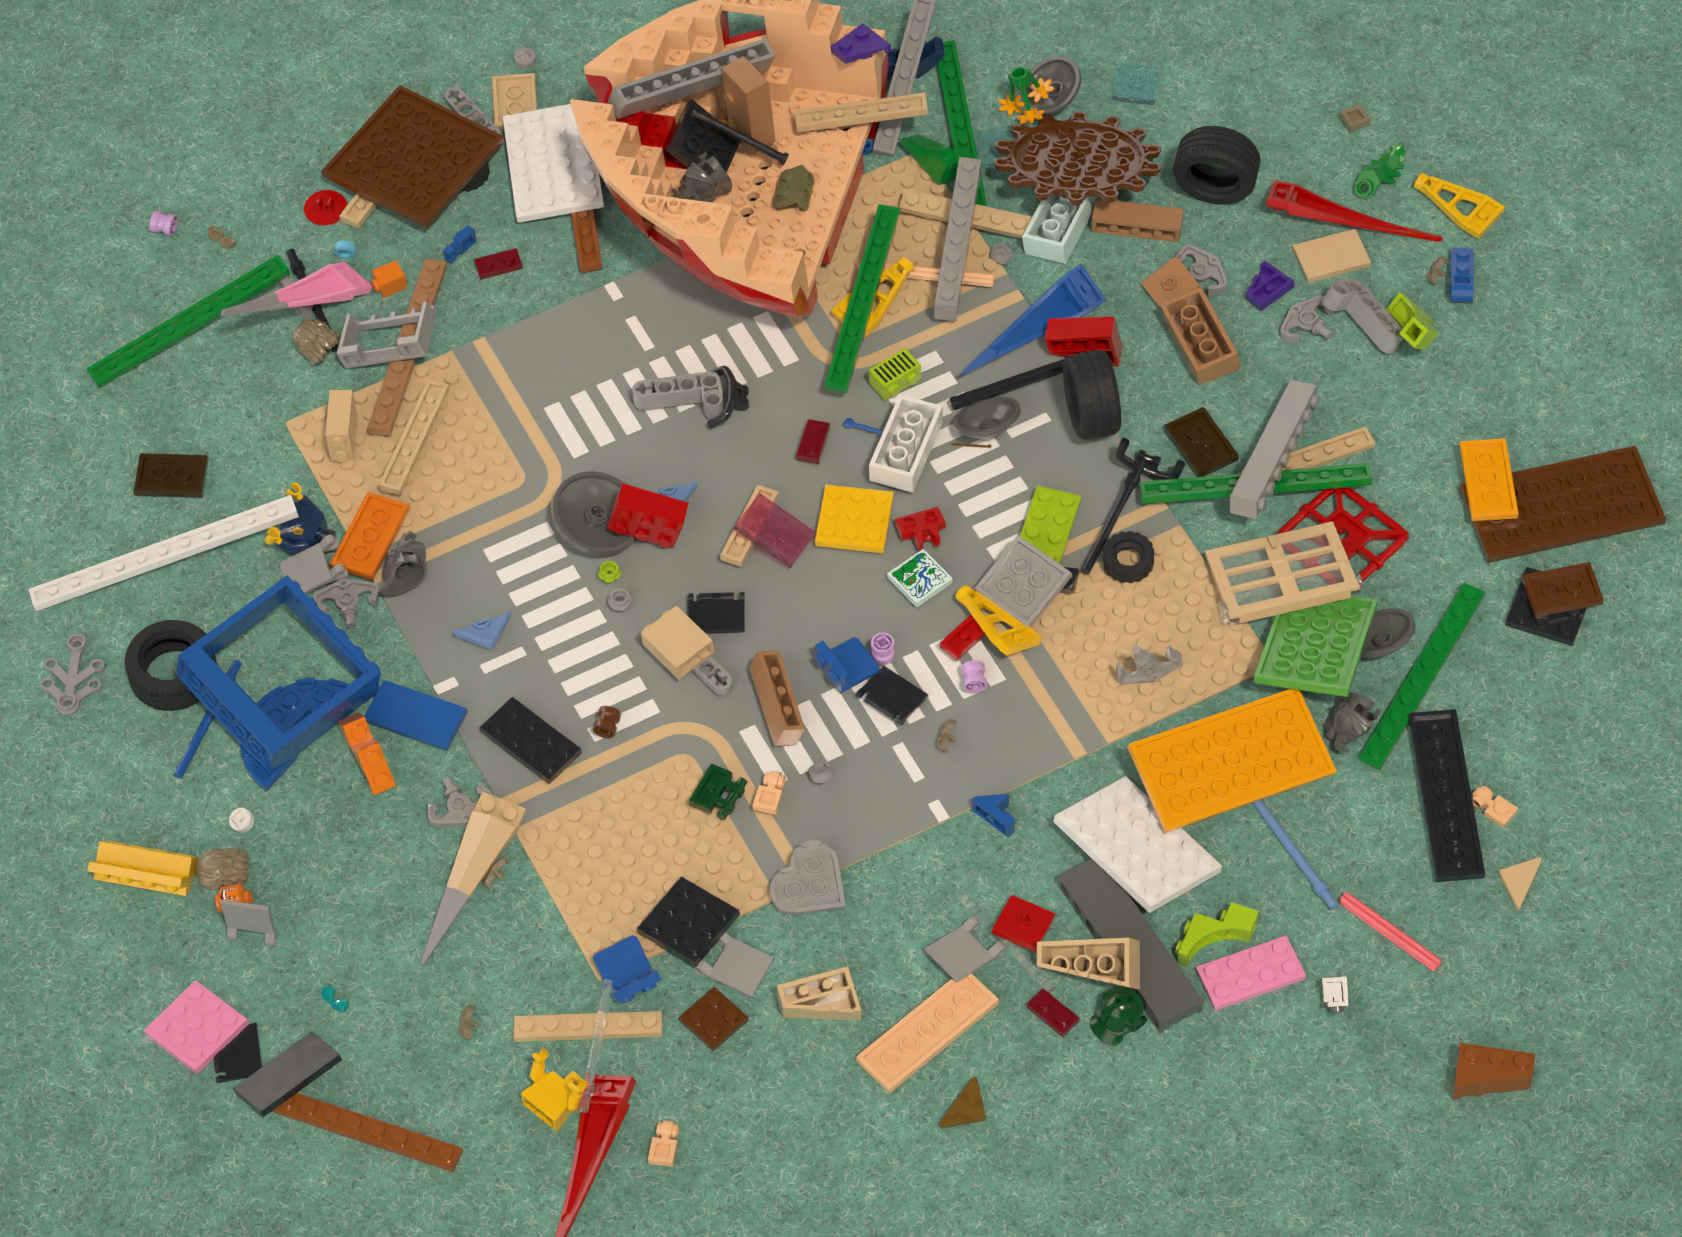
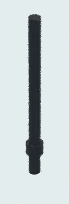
(299, 269)
(1131, 483)

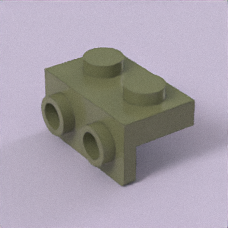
(794, 187)

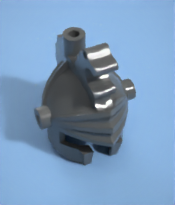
(704, 181)
(405, 566)
(1349, 720)

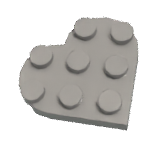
(810, 881)

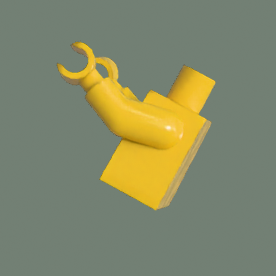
(551, 1095)

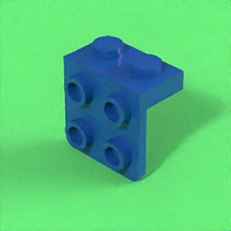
(846, 663)
(627, 969)

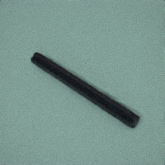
(1007, 385)

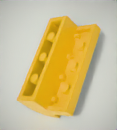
(144, 867)

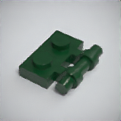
(711, 788)

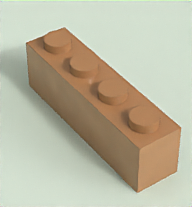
(1137, 220)
(777, 698)

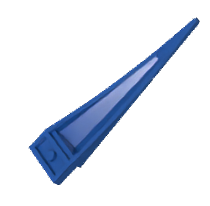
(1069, 297)

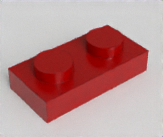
(962, 638)

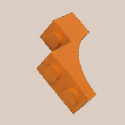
(367, 752)

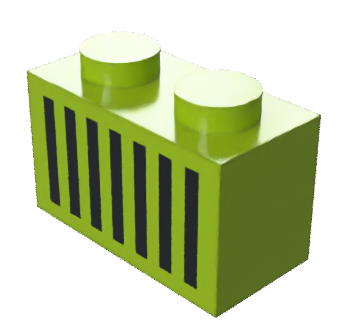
(895, 374)

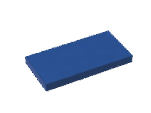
(415, 715)

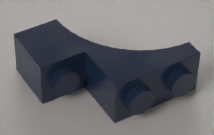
(932, 53)

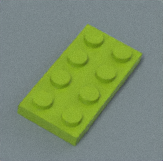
(1051, 521)

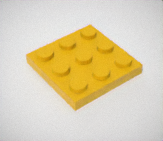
(854, 519)

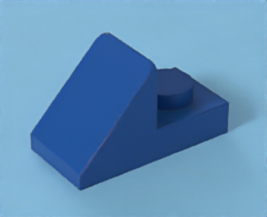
(992, 809)

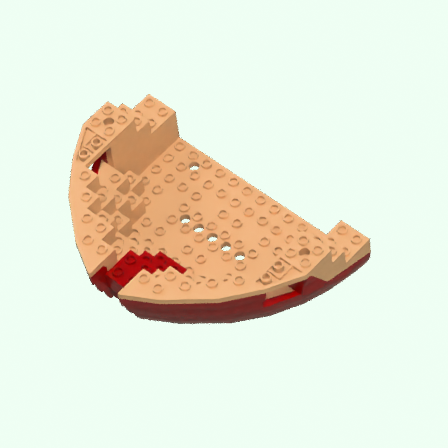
(773, 252)

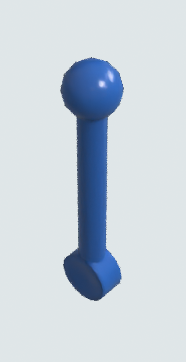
(849, 423)

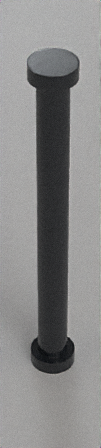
(695, 113)

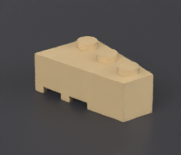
(820, 997)

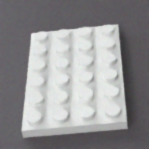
(549, 165)
(1130, 844)

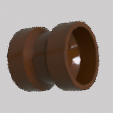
(606, 722)

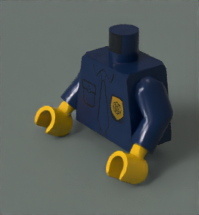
(303, 531)

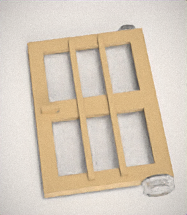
(1281, 573)

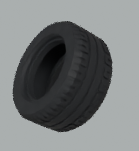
(1221, 147)
(1092, 394)
(147, 646)

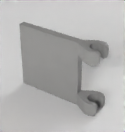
(311, 566)
(250, 918)
(961, 953)
(737, 966)

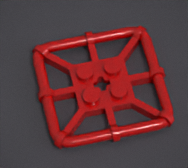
(1356, 532)

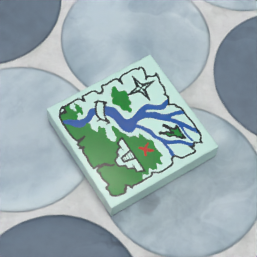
(920, 578)

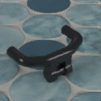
(736, 396)
(1152, 462)

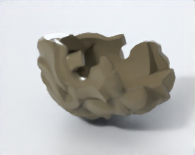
(313, 339)
(222, 868)

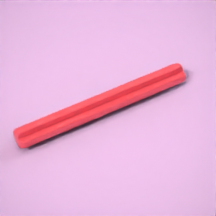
(1390, 931)

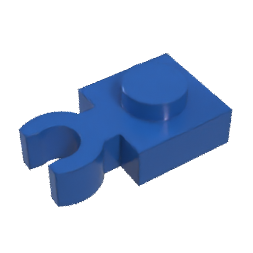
(462, 242)

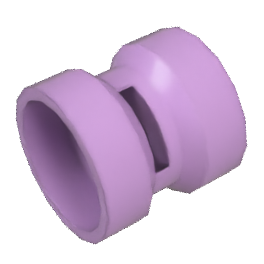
(163, 223)
(883, 648)
(974, 679)

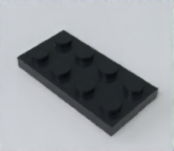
(530, 740)

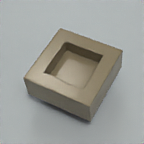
(1355, 118)

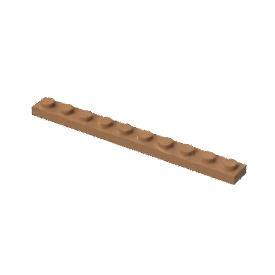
(400, 371)

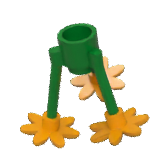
(1020, 78)

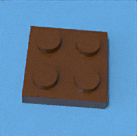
(713, 1019)

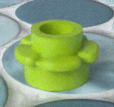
(605, 568)

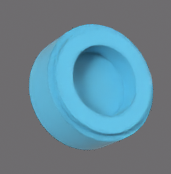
(345, 249)

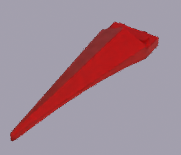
(1310, 205)
(593, 1141)

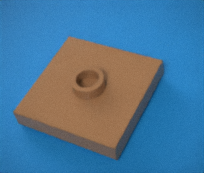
(1170, 282)

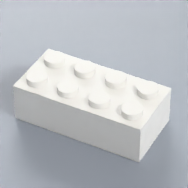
(906, 443)

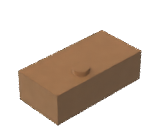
(748, 101)
(1200, 336)

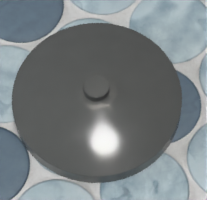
(583, 512)

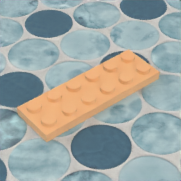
(926, 1031)

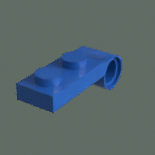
(1462, 275)

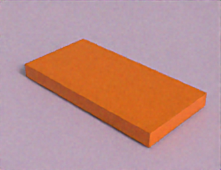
(370, 535)

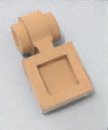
(770, 794)
(1497, 810)
(664, 1149)

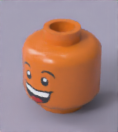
(233, 892)

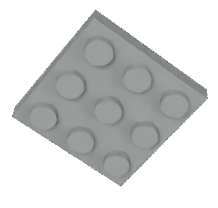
(1023, 581)

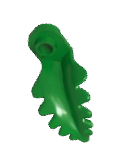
(1380, 171)

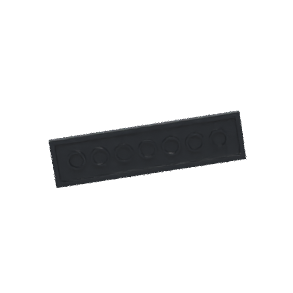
(1446, 796)

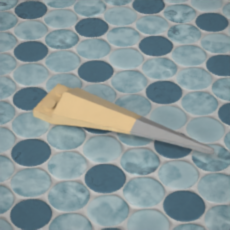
(486, 836)

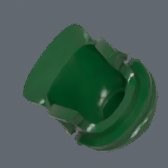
(1118, 1015)

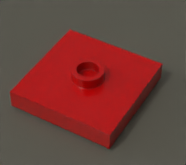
(1023, 923)

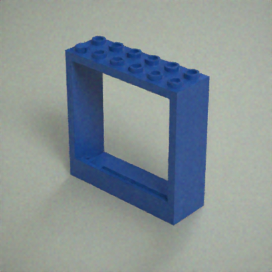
(239, 711)

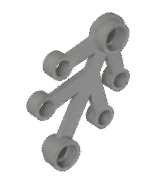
(73, 678)

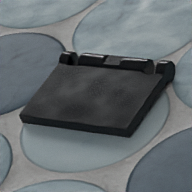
(718, 612)
(892, 695)
(240, 1056)

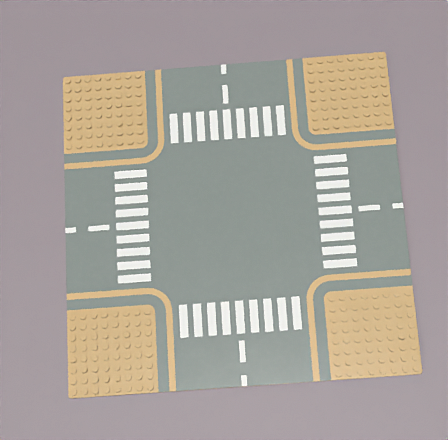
(560, 403)

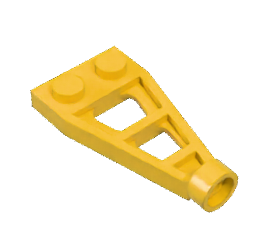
(1478, 220)
(891, 274)
(1008, 641)

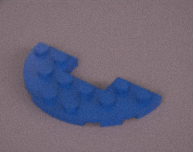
(286, 708)

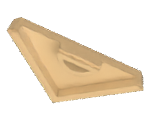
(1519, 879)

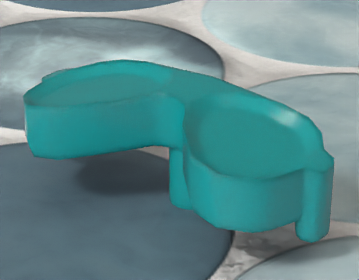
(328, 995)

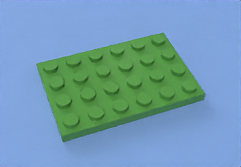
(1317, 647)

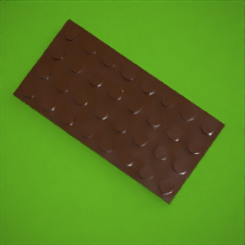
(1572, 504)

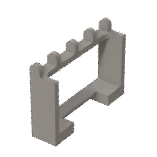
(408, 347)

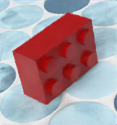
(647, 515)

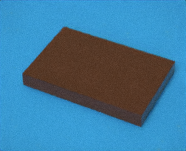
(1562, 589)

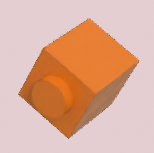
(388, 279)

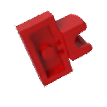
(922, 527)

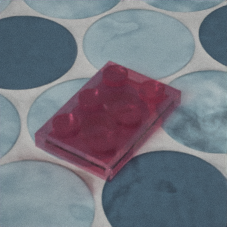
(775, 530)

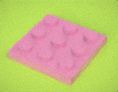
(196, 1027)

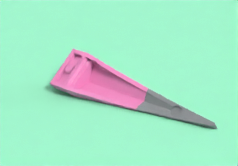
(329, 284)

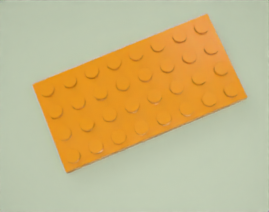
(1231, 759)

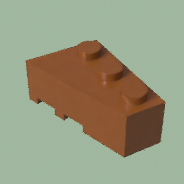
(1491, 1070)

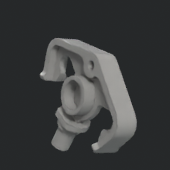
(1205, 267)
(1305, 317)
(346, 594)
(1148, 666)
(457, 805)

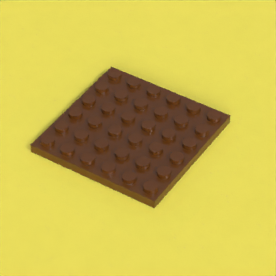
(413, 156)

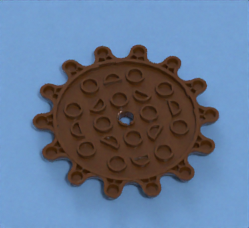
(1104, 153)

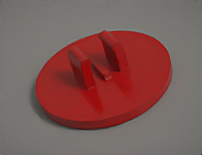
(324, 207)

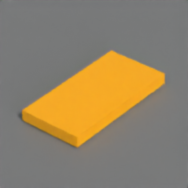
(1488, 479)

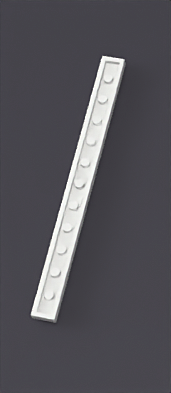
(163, 553)

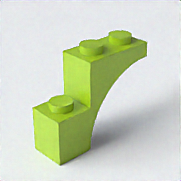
(1414, 321)
(1234, 924)

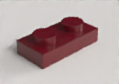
(498, 263)
(813, 441)
(1053, 1012)

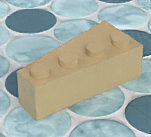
(1098, 959)

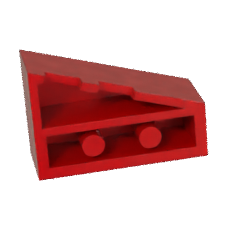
(1084, 334)

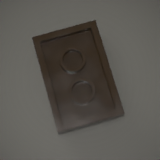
(1201, 442)
(171, 475)

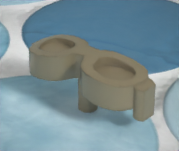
(216, 235)
(1433, 274)
(943, 739)
(494, 871)
(464, 1028)

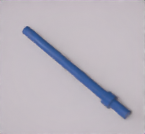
(201, 730)

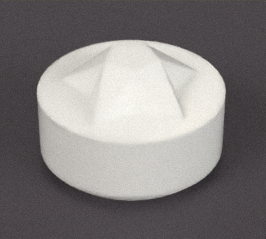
(241, 820)

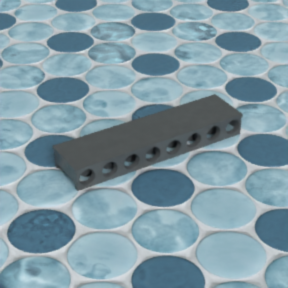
(1111, 913)

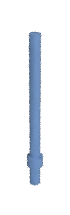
(1319, 887)

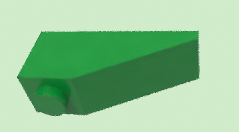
(934, 157)

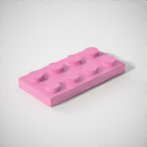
(1250, 973)

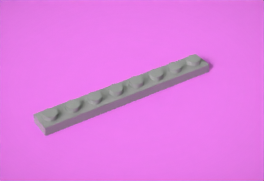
(905, 72)

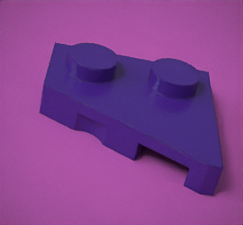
(859, 45)
(1268, 286)

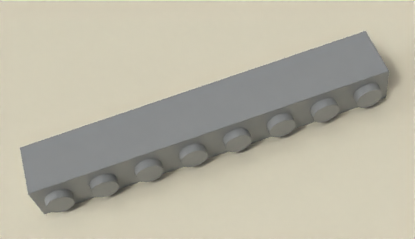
(685, 79)
(957, 239)
(1274, 449)

